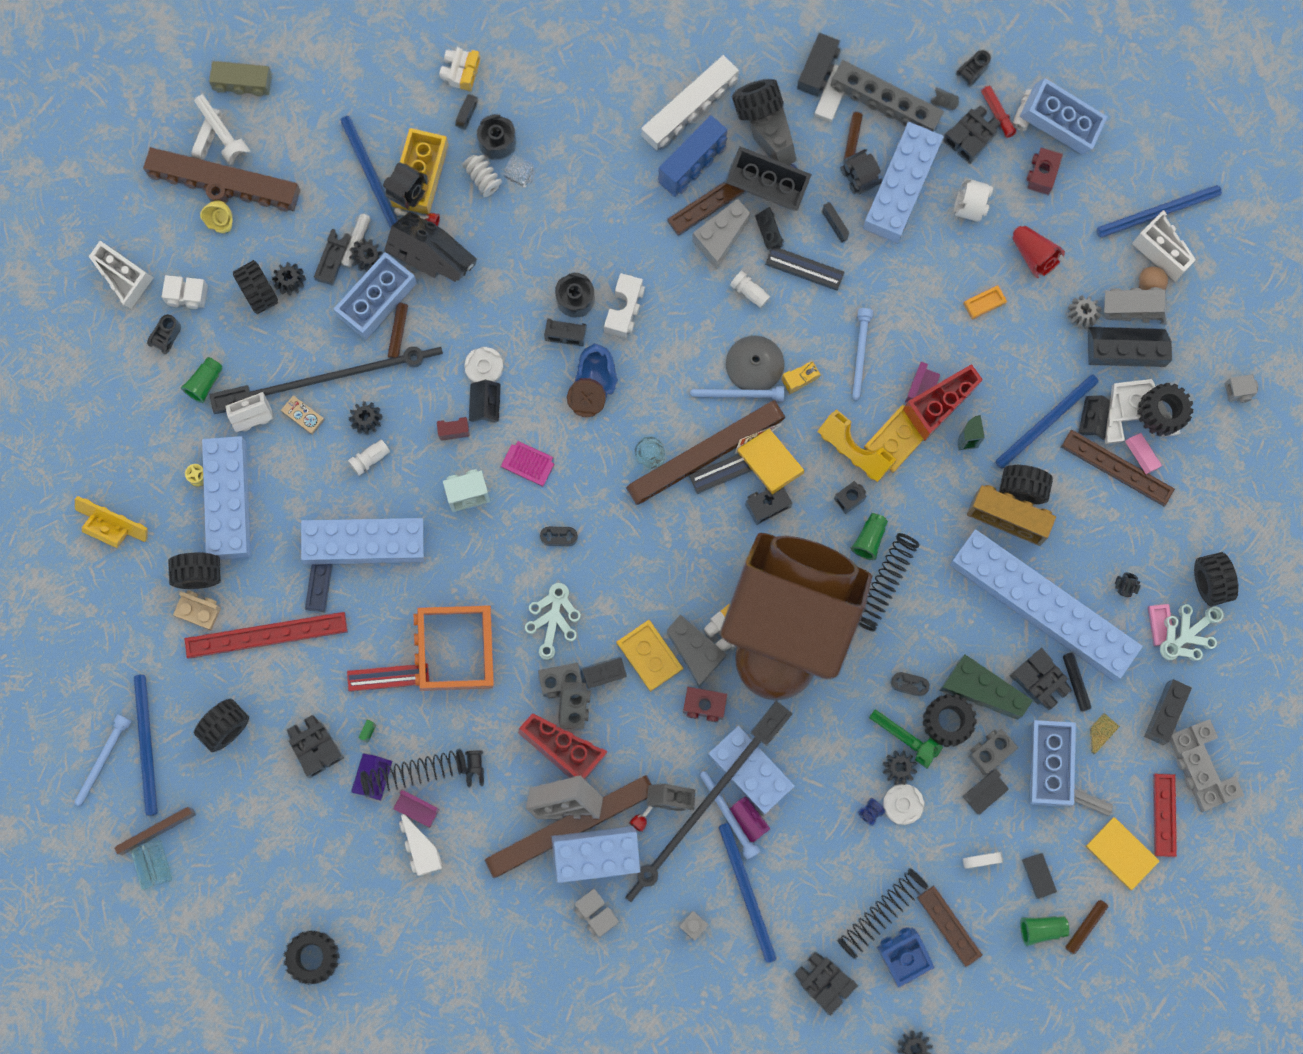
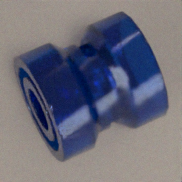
(871, 812)

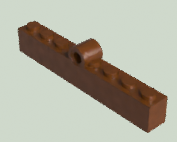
(221, 179)

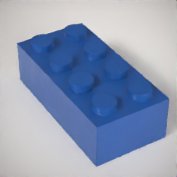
(692, 156)

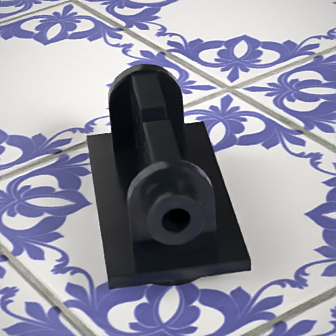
(769, 229)

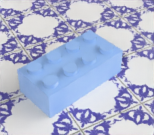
(1063, 116)
(375, 296)
(1052, 763)
(757, 777)
(595, 854)

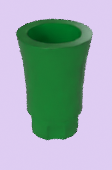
(202, 380)
(870, 537)
(1043, 929)

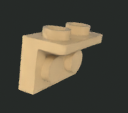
(197, 610)

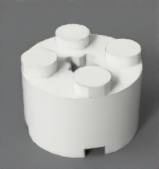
(972, 200)

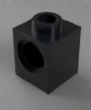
(846, 504)

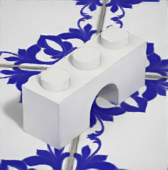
(620, 322)

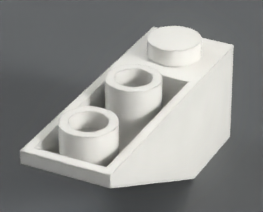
(424, 853)

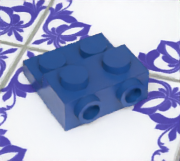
(905, 956)

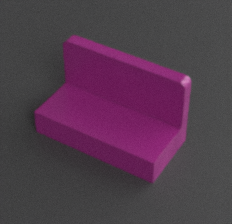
(923, 380)
(416, 808)
(749, 819)

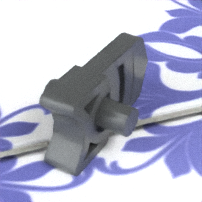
(945, 99)

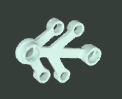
(553, 617)
(1187, 634)

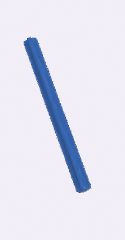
(369, 170)
(1152, 213)
(1046, 421)
(145, 745)
(747, 893)

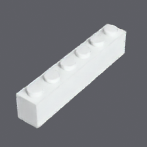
(690, 103)

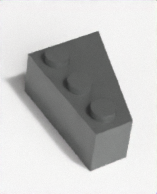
(774, 137)
(695, 649)

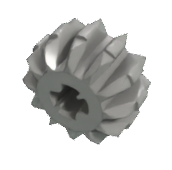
(1091, 311)

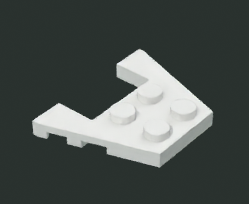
(1124, 407)

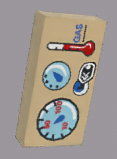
(302, 415)

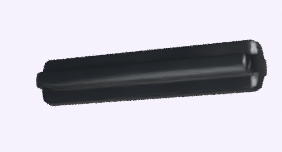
(1077, 682)

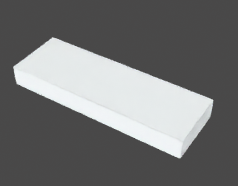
(829, 101)

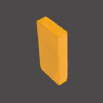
(985, 302)

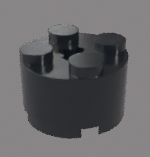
(499, 146)
(861, 172)
(405, 185)
(566, 289)

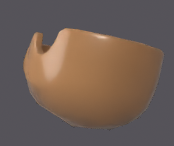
(1153, 277)

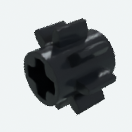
(1127, 584)

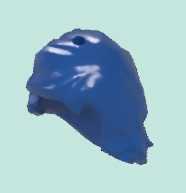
(598, 365)

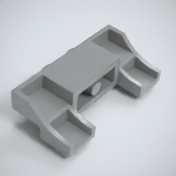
(1199, 769)

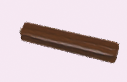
(853, 134)
(397, 331)
(1086, 927)

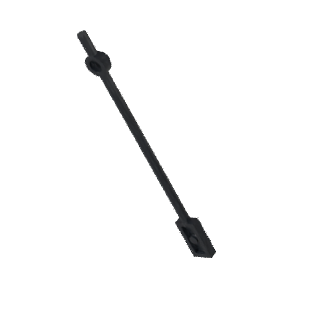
(223, 398)
(764, 732)

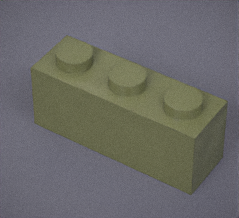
(240, 78)

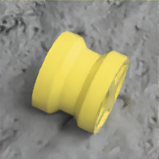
(192, 473)

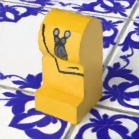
(800, 377)

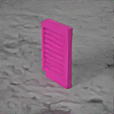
(528, 463)

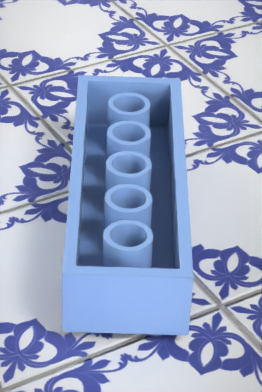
(903, 182)
(226, 497)
(362, 541)

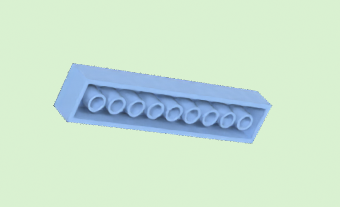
(1046, 606)

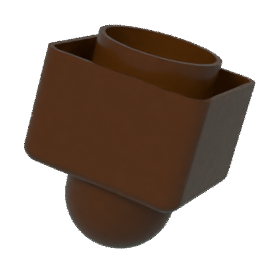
(793, 614)

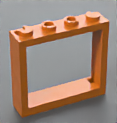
(419, 640)

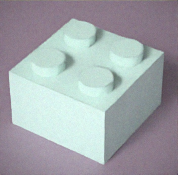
(466, 490)

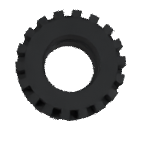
(757, 99)
(255, 287)
(1175, 399)
(1026, 483)
(194, 570)
(1216, 579)
(965, 713)
(221, 725)
(293, 957)

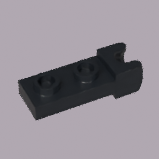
(331, 258)

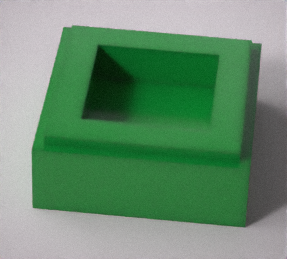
(367, 731)

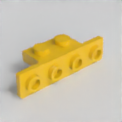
(108, 525)

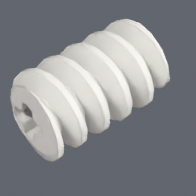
(482, 175)

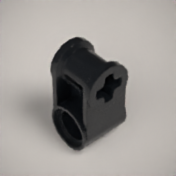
(972, 69)
(162, 337)

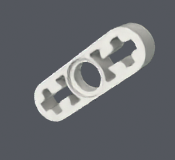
(204, 138)

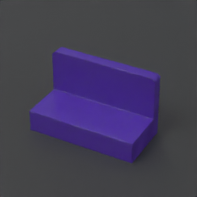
(366, 764)

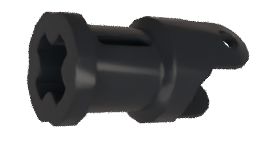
(474, 765)

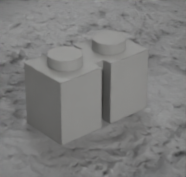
(590, 904)

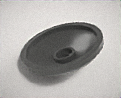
(753, 375)

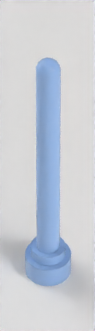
(864, 316)
(776, 393)
(120, 725)
(749, 849)

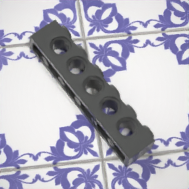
(883, 89)

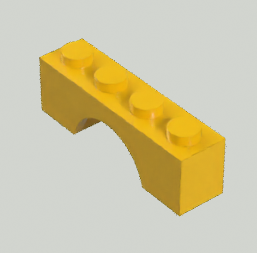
(838, 432)

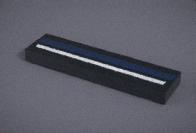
(805, 268)
(719, 473)

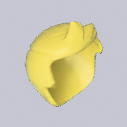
(217, 216)

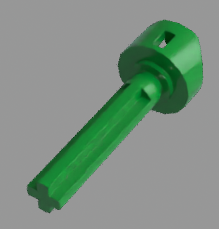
(925, 751)

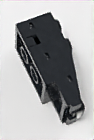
(428, 248)

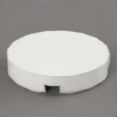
(483, 364)
(903, 804)

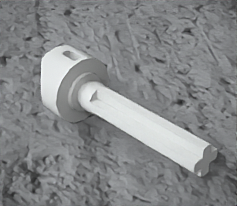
(232, 148)

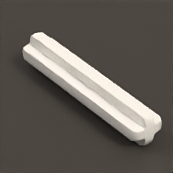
(357, 235)

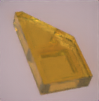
(1101, 732)

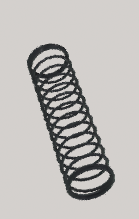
(872, 624)
(459, 758)
(918, 879)

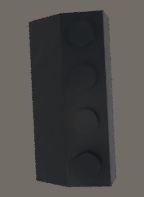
(768, 178)
(1129, 347)

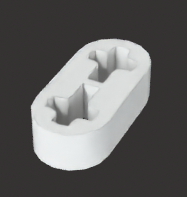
(982, 860)

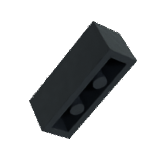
(819, 65)
(1168, 712)

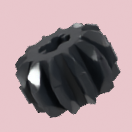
(372, 253)
(287, 272)
(372, 419)
(899, 760)
(912, 1041)

